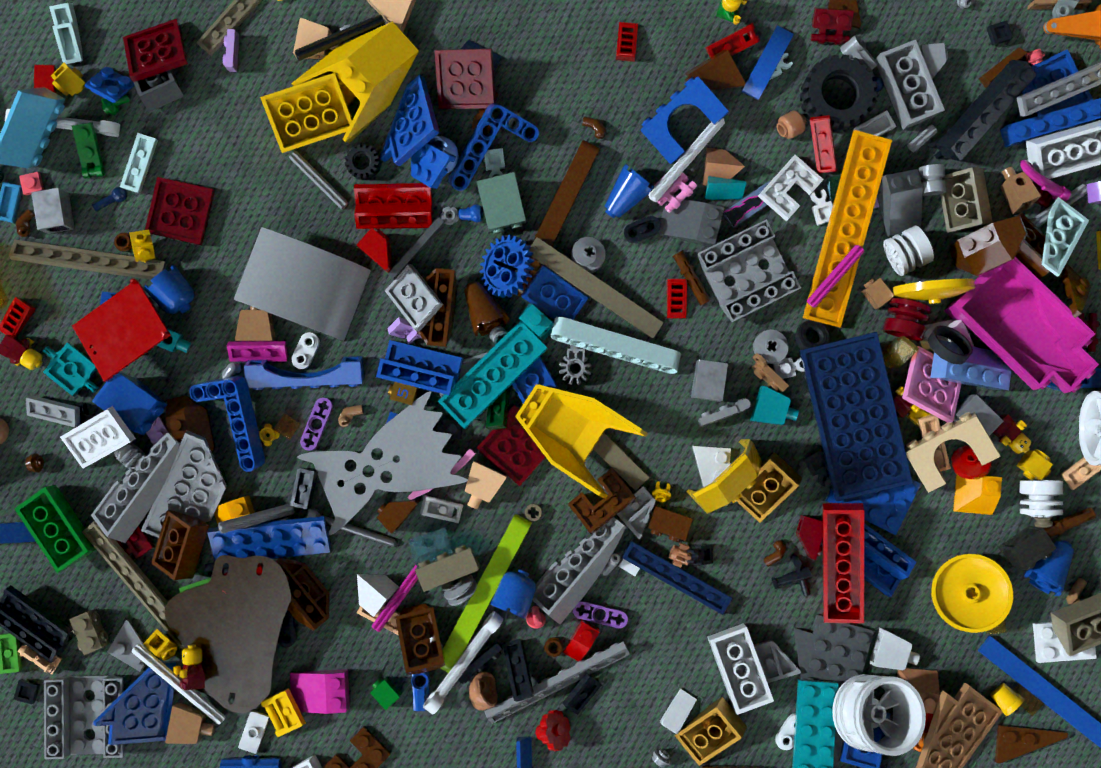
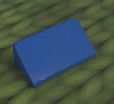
(524, 752)

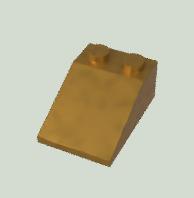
(772, 487)
(711, 731)

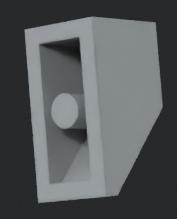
(934, 56)

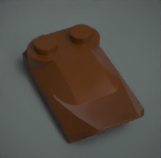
(419, 639)

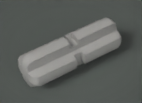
(923, 137)

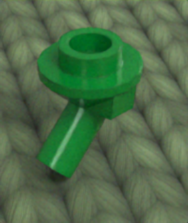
(111, 108)

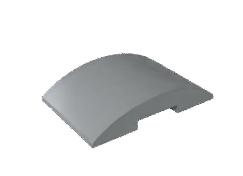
(302, 283)

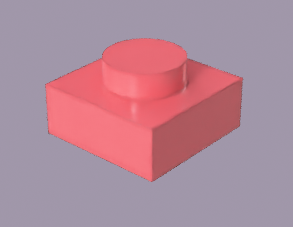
(31, 183)

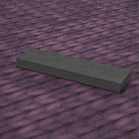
(417, 248)

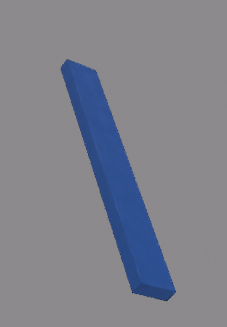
(1042, 689)

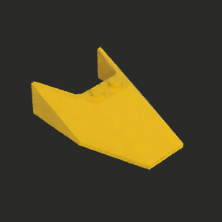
(371, 69)
(568, 429)
(731, 481)

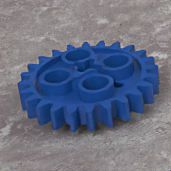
(512, 252)

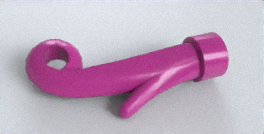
(1046, 184)

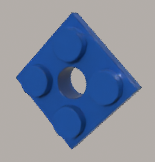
(117, 83)

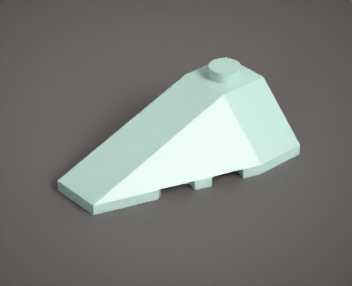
(1062, 234)

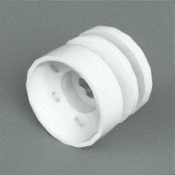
(908, 250)
(1041, 497)

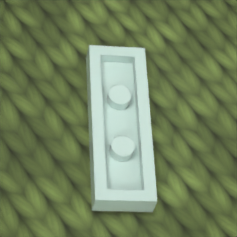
(138, 163)

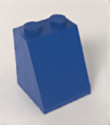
(132, 402)

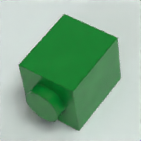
(385, 692)

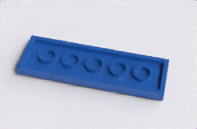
(273, 539)

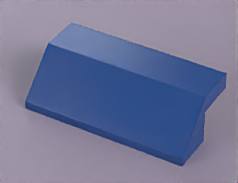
(420, 367)
(884, 562)

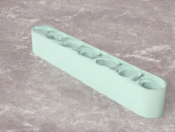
(615, 345)

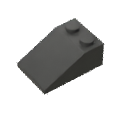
(158, 89)
(900, 201)
(692, 222)

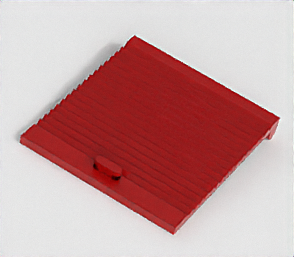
(121, 330)

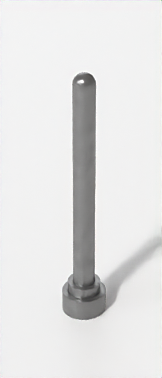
(355, 530)

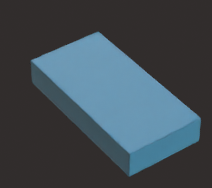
(9, 201)

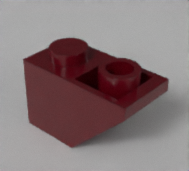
(810, 535)

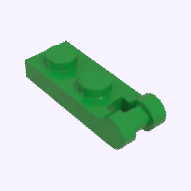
(88, 149)

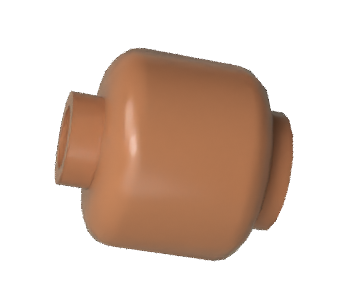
(791, 124)

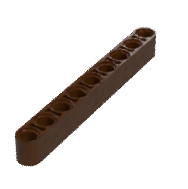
(564, 199)

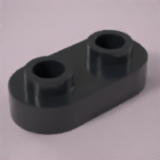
(641, 229)
(287, 627)

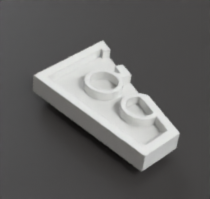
(711, 462)

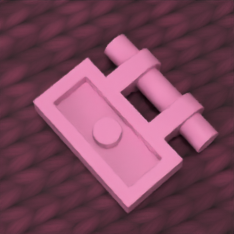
(686, 191)

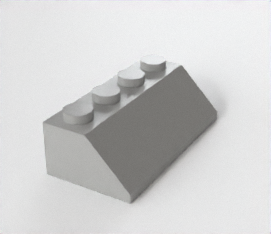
(909, 84)

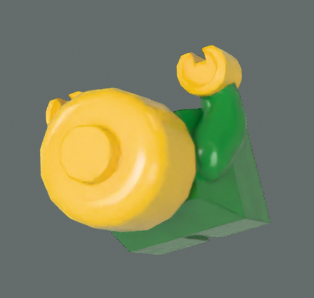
(728, 10)

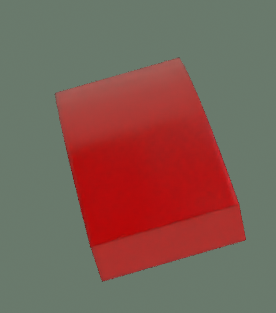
(43, 77)

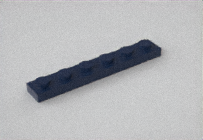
(676, 577)

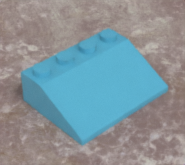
(29, 127)

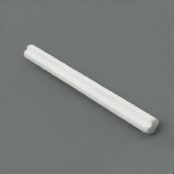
(685, 160)
(174, 680)

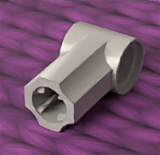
(857, 48)

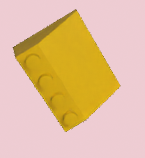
(307, 112)

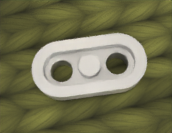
(306, 351)
(786, 731)

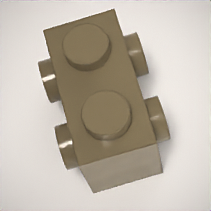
(89, 631)

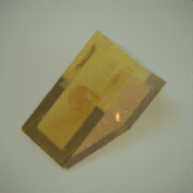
(898, 352)

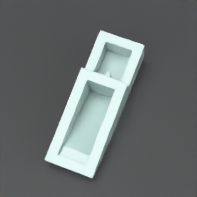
(67, 32)

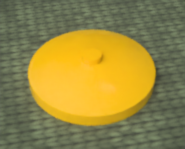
(934, 290)
(972, 593)

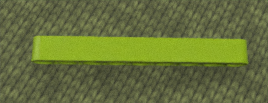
(485, 591)

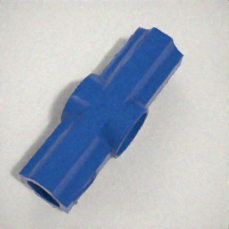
(420, 693)
(251, 762)

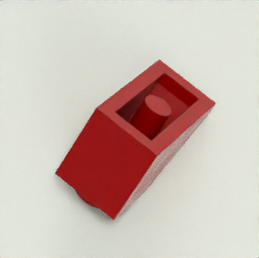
(581, 640)

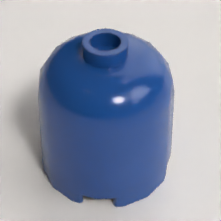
(171, 291)
(515, 592)

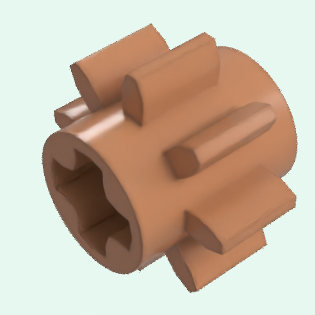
(680, 555)

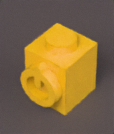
(68, 80)
(142, 245)
(1035, 465)
(161, 645)

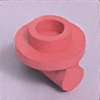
(535, 618)

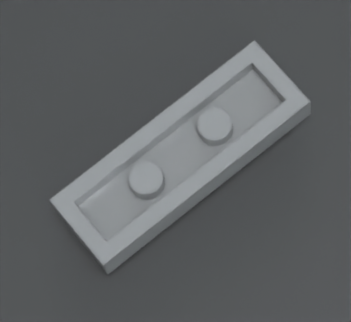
(53, 411)

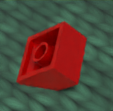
(376, 246)

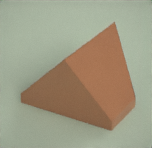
(720, 164)

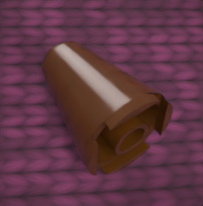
(483, 309)

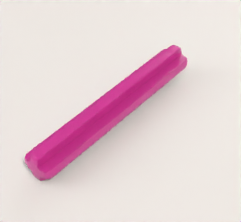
(835, 276)
(395, 601)

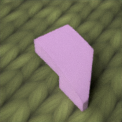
(402, 329)

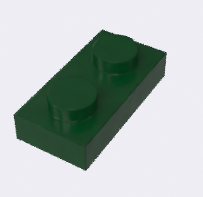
(498, 412)

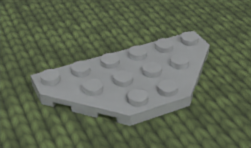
(191, 486)

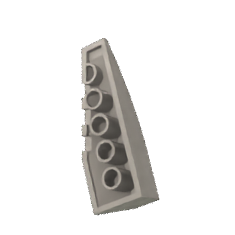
(133, 496)
(573, 576)

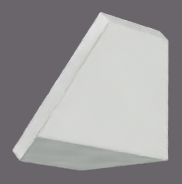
(374, 591)

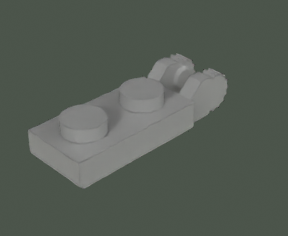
(725, 412)

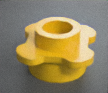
(273, 435)

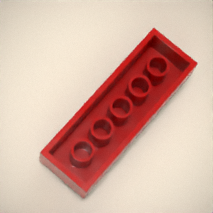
(843, 562)

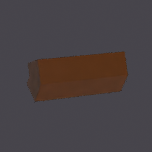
(988, 77)

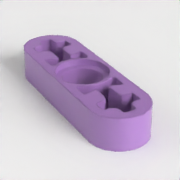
(306, 435)
(615, 612)

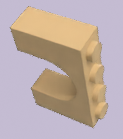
(967, 429)

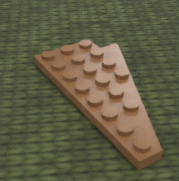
(957, 729)

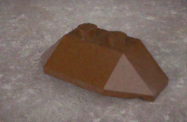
(989, 246)
(440, 326)
(188, 415)
(308, 596)

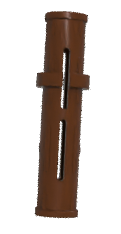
(692, 279)
(1069, 522)

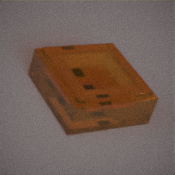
(287, 427)

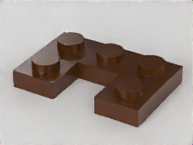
(596, 516)
(372, 749)

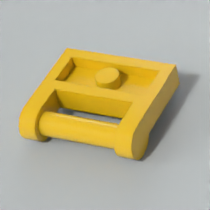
(287, 711)

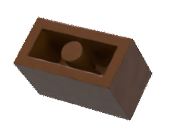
(669, 523)

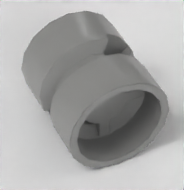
(932, 179)

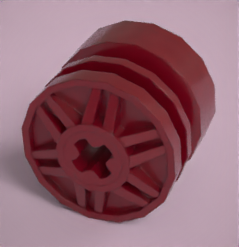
(907, 318)

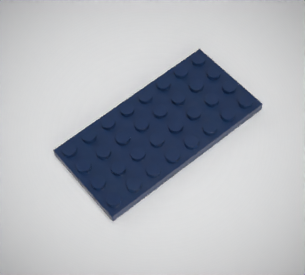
(856, 416)

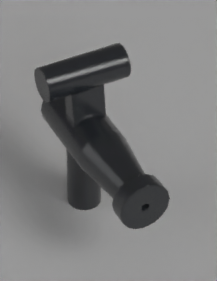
(798, 575)

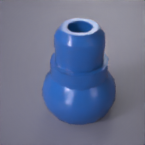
(471, 213)

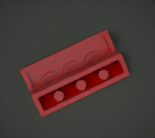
(393, 205)

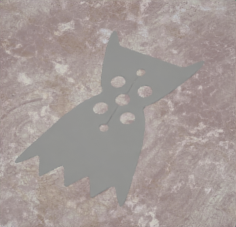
(420, 463)

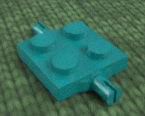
(70, 369)

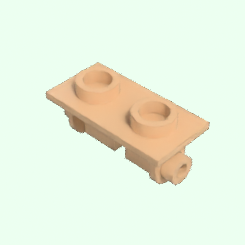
(39, 660)

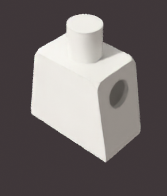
(892, 651)

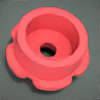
(1035, 56)

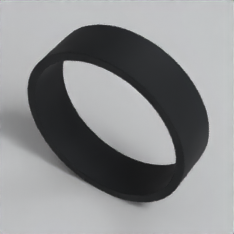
(945, 353)

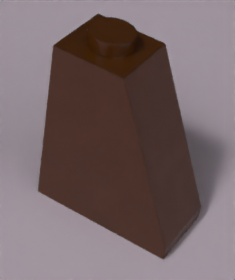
(718, 72)

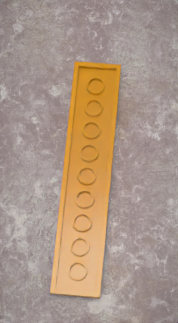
(848, 222)

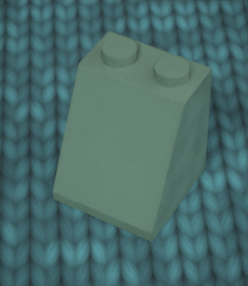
(501, 203)

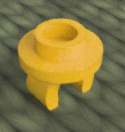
(661, 495)

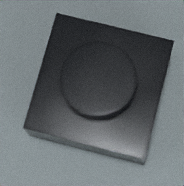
(999, 33)
(26, 691)

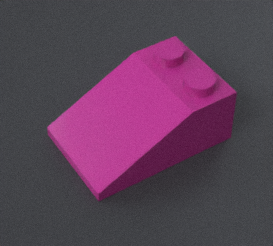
(321, 691)

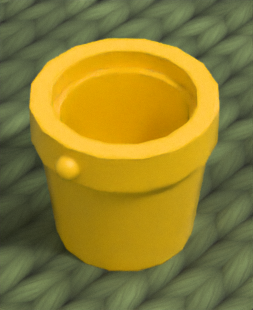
(1007, 699)

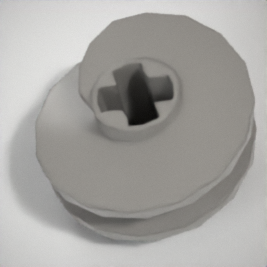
(594, 248)
(772, 336)
(459, 589)

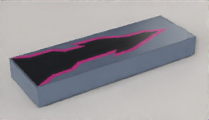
(745, 207)

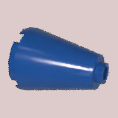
(627, 192)
(1052, 572)

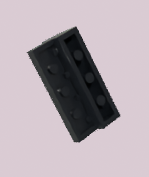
(33, 625)

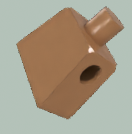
(1018, 190)
(255, 326)
(187, 725)

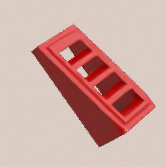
(626, 56)
(670, 282)
(25, 316)

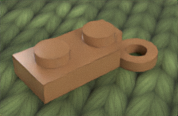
(764, 372)

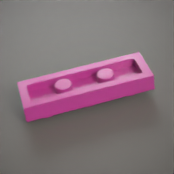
(257, 350)

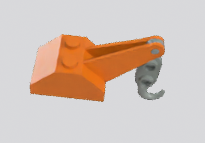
(1080, 25)

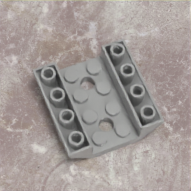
(740, 259)
(71, 714)

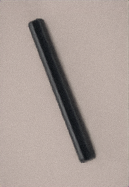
(339, 37)

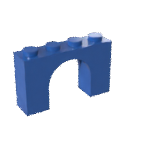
(658, 129)

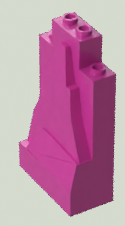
(1027, 327)

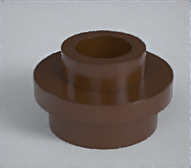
(118, 242)
(34, 463)
(553, 653)

